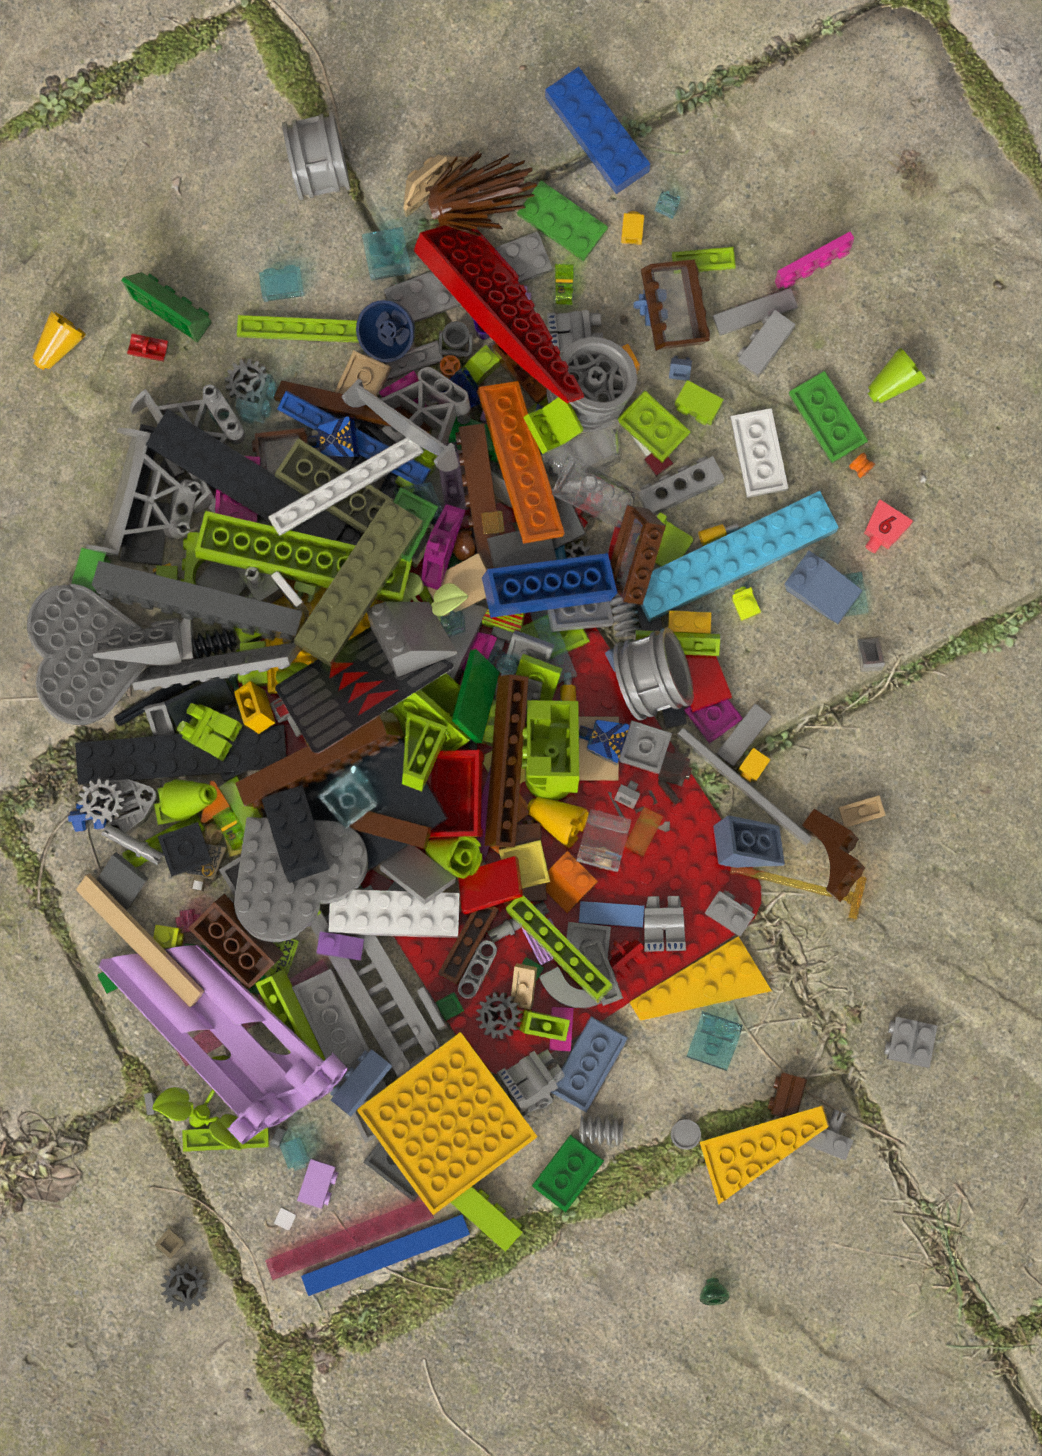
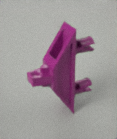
(440, 546)

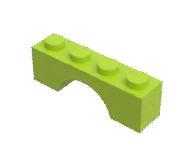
(191, 563)

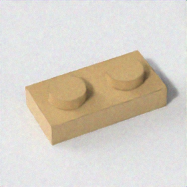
(861, 811)
(524, 985)

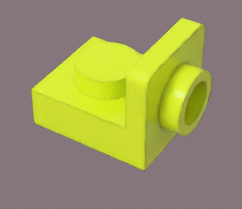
(745, 603)
(168, 936)

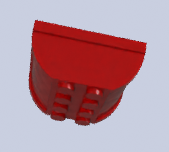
(458, 786)

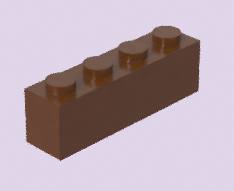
(467, 944)

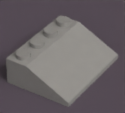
(409, 635)

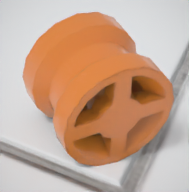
(448, 363)
(861, 465)

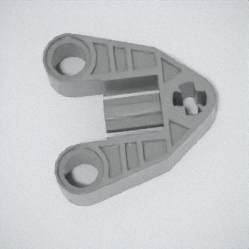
(135, 819)

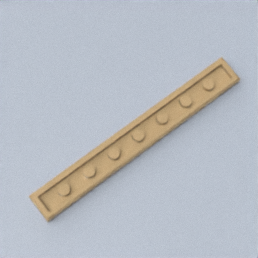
(140, 940)

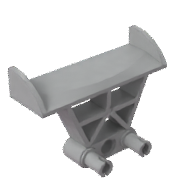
(432, 383)
(216, 404)
(184, 492)

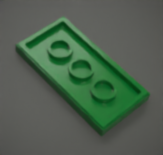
(475, 696)

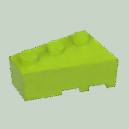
(421, 749)

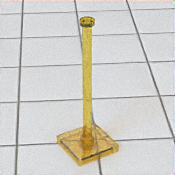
(853, 898)

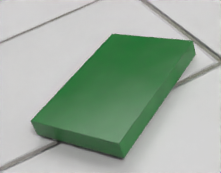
(567, 1173)

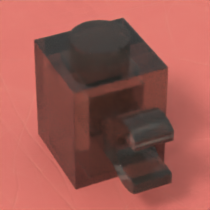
(675, 767)

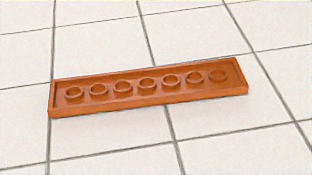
(520, 462)

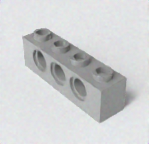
(704, 465)

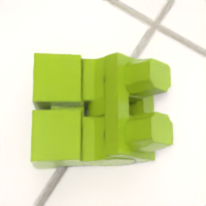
(209, 730)

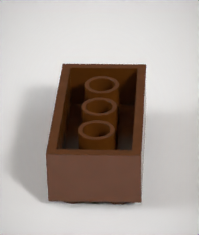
(232, 944)

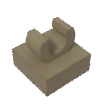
(170, 1243)

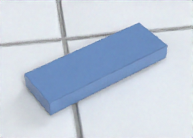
(611, 914)

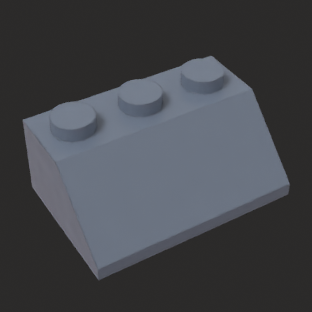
(360, 1082)

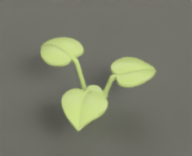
(445, 598)

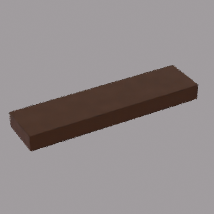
(393, 829)

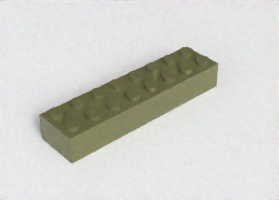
(309, 469)
(358, 582)

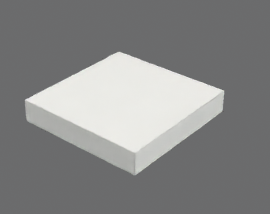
(289, 593)

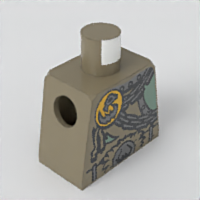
(208, 871)

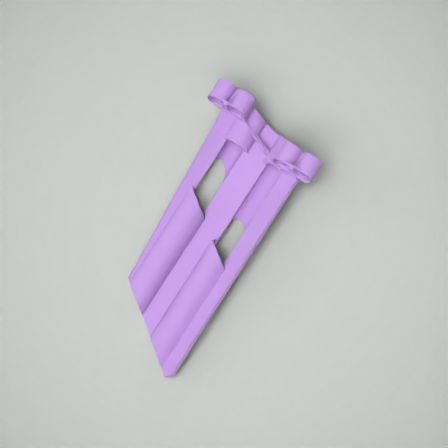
(253, 1082)

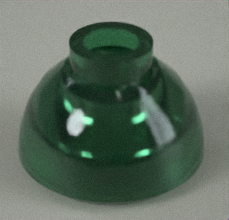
(714, 1293)

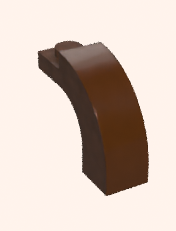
(527, 383)

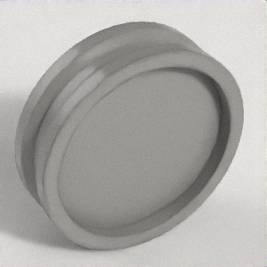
(685, 1134)

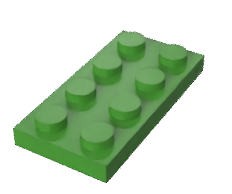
(562, 221)
(828, 417)

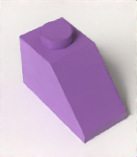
(340, 946)

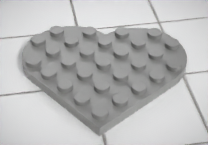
(69, 679)
(279, 909)

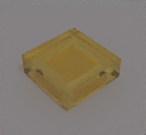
(492, 522)

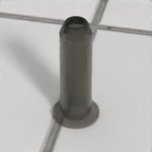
(669, 792)

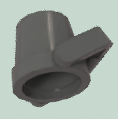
(455, 337)

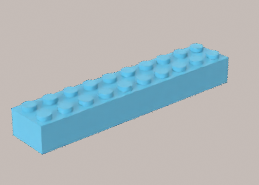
(738, 555)

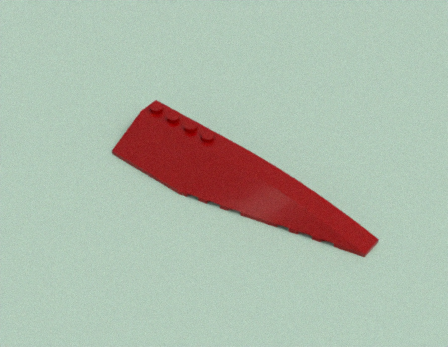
(497, 302)

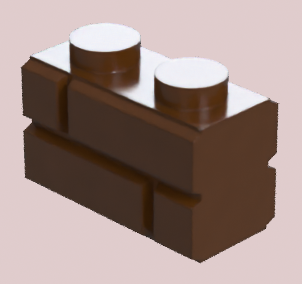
(787, 1096)

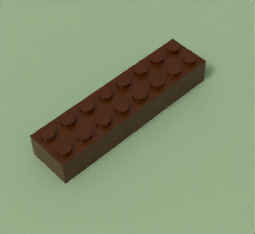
(309, 767)

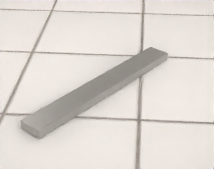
(744, 786)

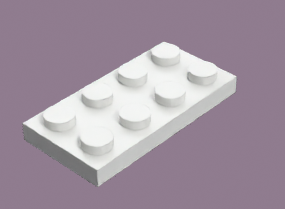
(759, 453)

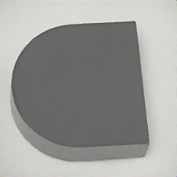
(278, 1137)

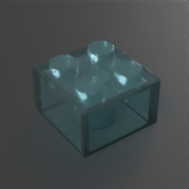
(386, 253)

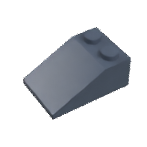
(822, 587)
(748, 843)

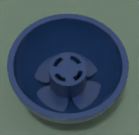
(377, 334)

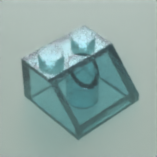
(349, 796)
(714, 1040)

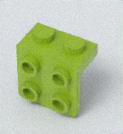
(553, 425)
(673, 544)

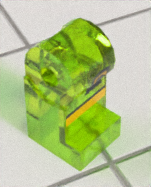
(564, 283)
(230, 827)

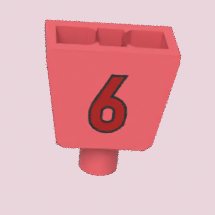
(885, 526)

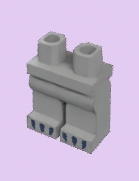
(572, 326)
(667, 919)
(530, 1079)

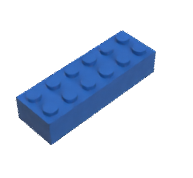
(597, 130)
(549, 585)

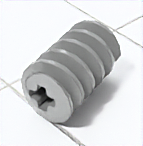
(623, 617)
(601, 1130)

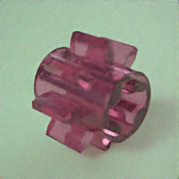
(186, 919)

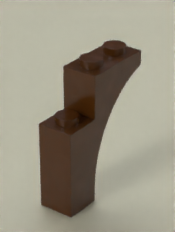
(838, 844)

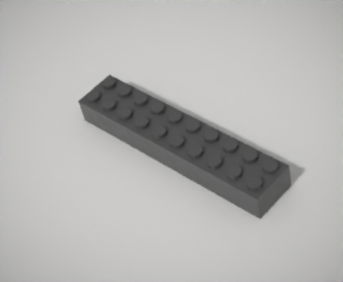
(197, 602)

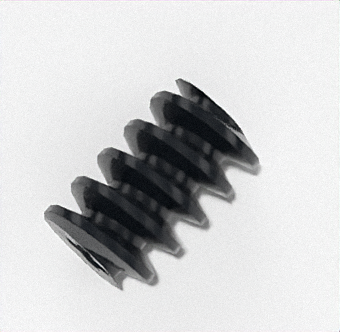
(214, 643)

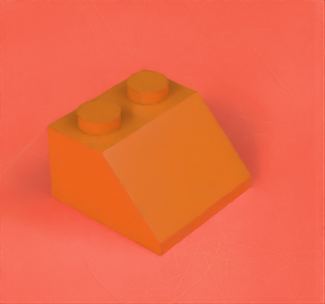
(569, 882)

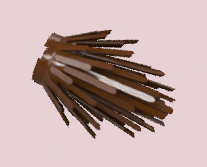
(470, 198)

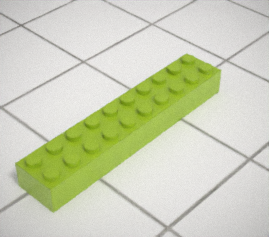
(291, 554)

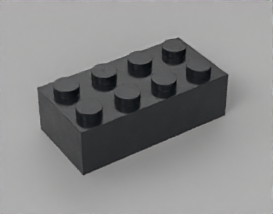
(295, 833)

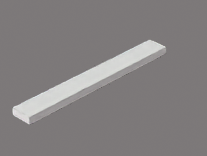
(344, 485)

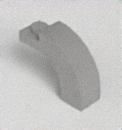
(564, 993)

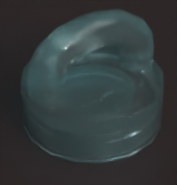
(507, 664)

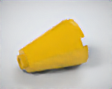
(56, 340)
(559, 818)

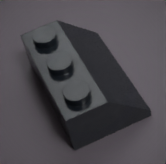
(212, 694)

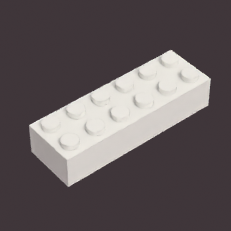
(395, 914)

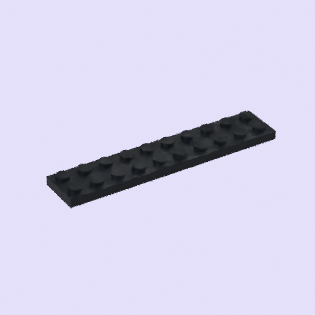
(233, 473)
(175, 757)

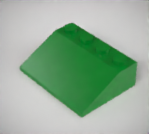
(167, 305)

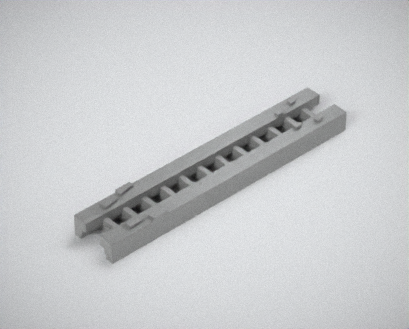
(371, 1013)

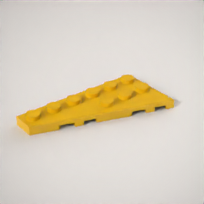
(714, 979)
(748, 1153)

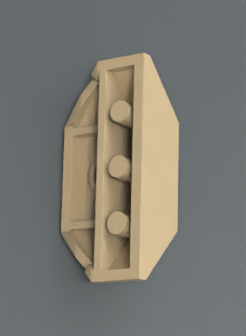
(426, 176)

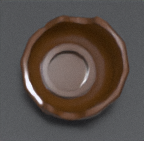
(464, 545)

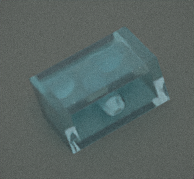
(281, 283)

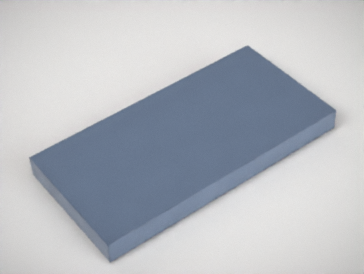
(589, 1063)

